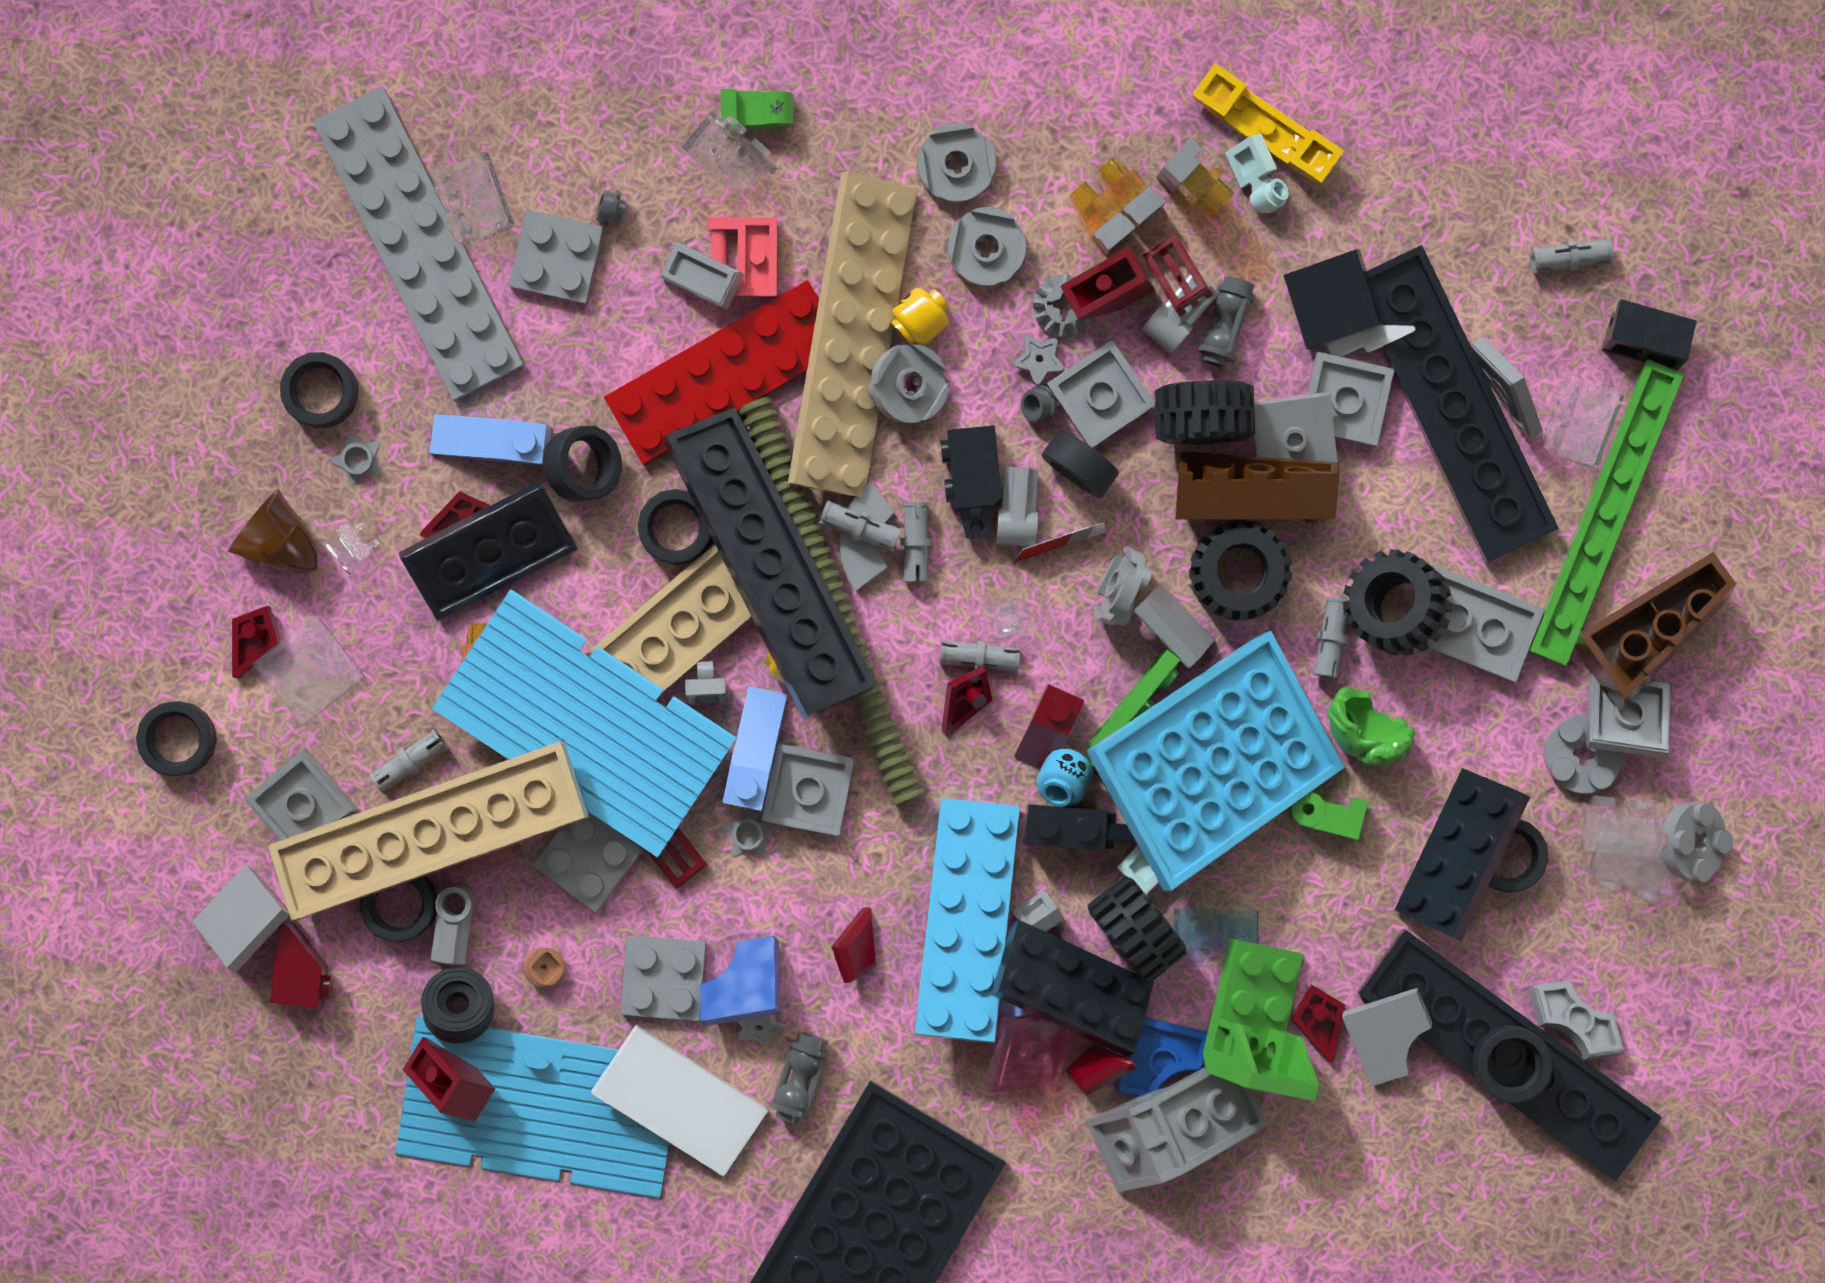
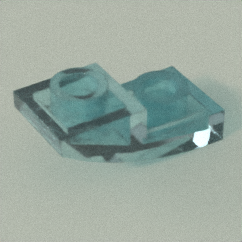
(1215, 926)

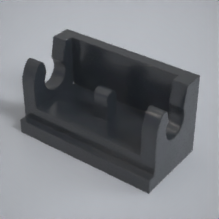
(1649, 334)

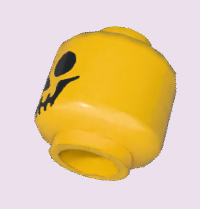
(920, 316)

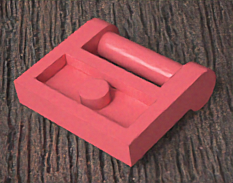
(755, 252)

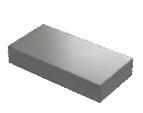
(701, 275)

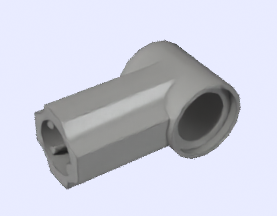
(1168, 327)
(1018, 517)
(453, 928)

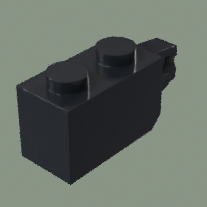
(974, 476)
(1073, 827)

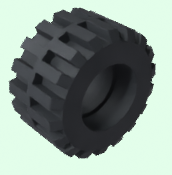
(1204, 412)
(1273, 559)
(1374, 583)
(1137, 929)

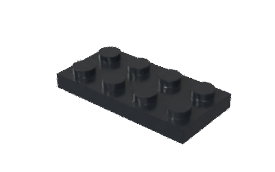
(488, 550)
(1462, 854)
(1072, 988)

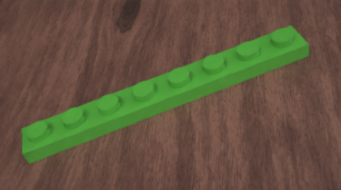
(1605, 512)

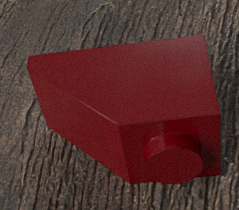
(1108, 286)
(1049, 725)
(299, 971)
(448, 1081)

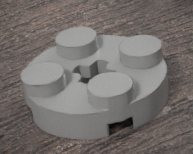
(969, 145)
(1005, 235)
(929, 379)
(1120, 587)
(1565, 766)
(1691, 859)

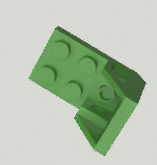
(1137, 701)
(1250, 1022)

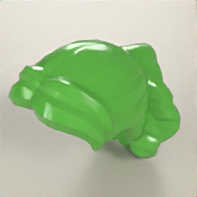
(1368, 733)

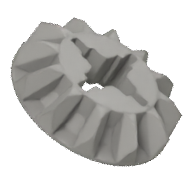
(1049, 317)

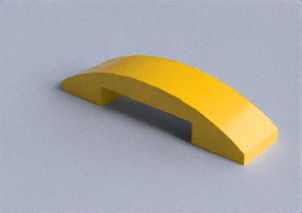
(1250, 115)

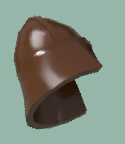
(277, 538)

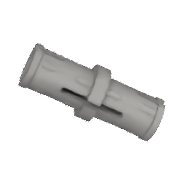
(1571, 255)
(860, 526)
(915, 541)
(1331, 639)
(980, 655)
(408, 761)

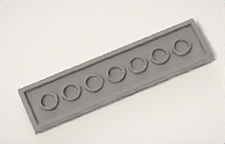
(416, 245)

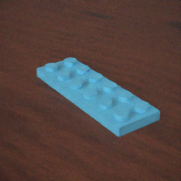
(967, 920)

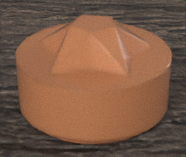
(544, 967)

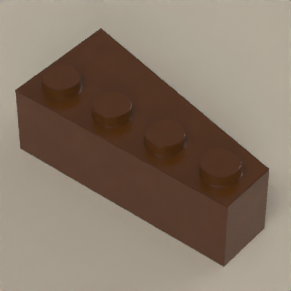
(1255, 488)
(1646, 633)

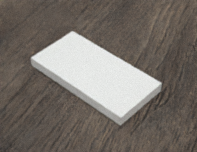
(679, 1100)

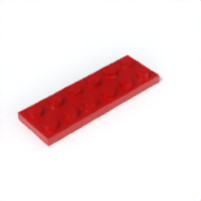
(719, 372)

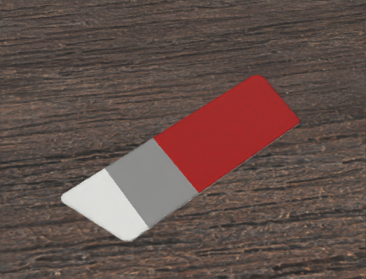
(1061, 541)

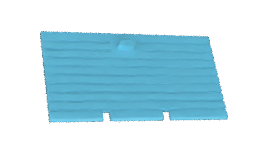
(629, 753)
(536, 1117)

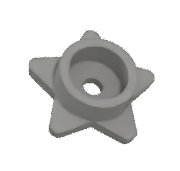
(1039, 369)
(355, 448)
(756, 841)
(761, 1034)

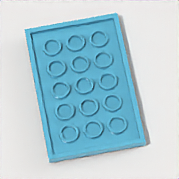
(1216, 760)

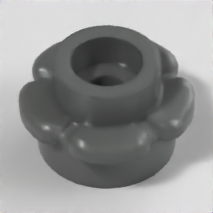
(610, 208)
(1038, 404)

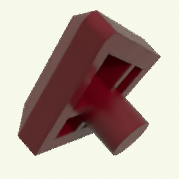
(457, 509)
(251, 638)
(965, 698)
(855, 947)
(1320, 1020)
(1098, 1068)

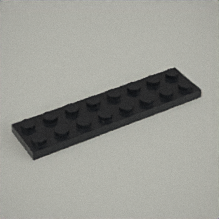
(1458, 409)
(769, 563)
(1578, 1102)

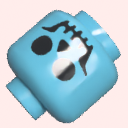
(1064, 778)

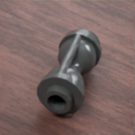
(1231, 306)
(806, 1058)

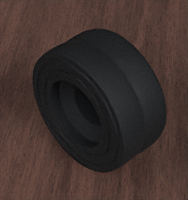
(457, 983)

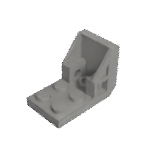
(1174, 1129)

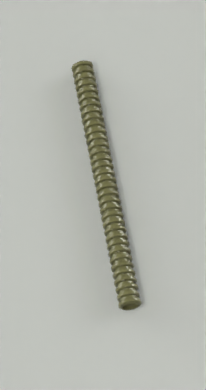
(872, 704)

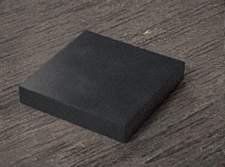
(1333, 299)

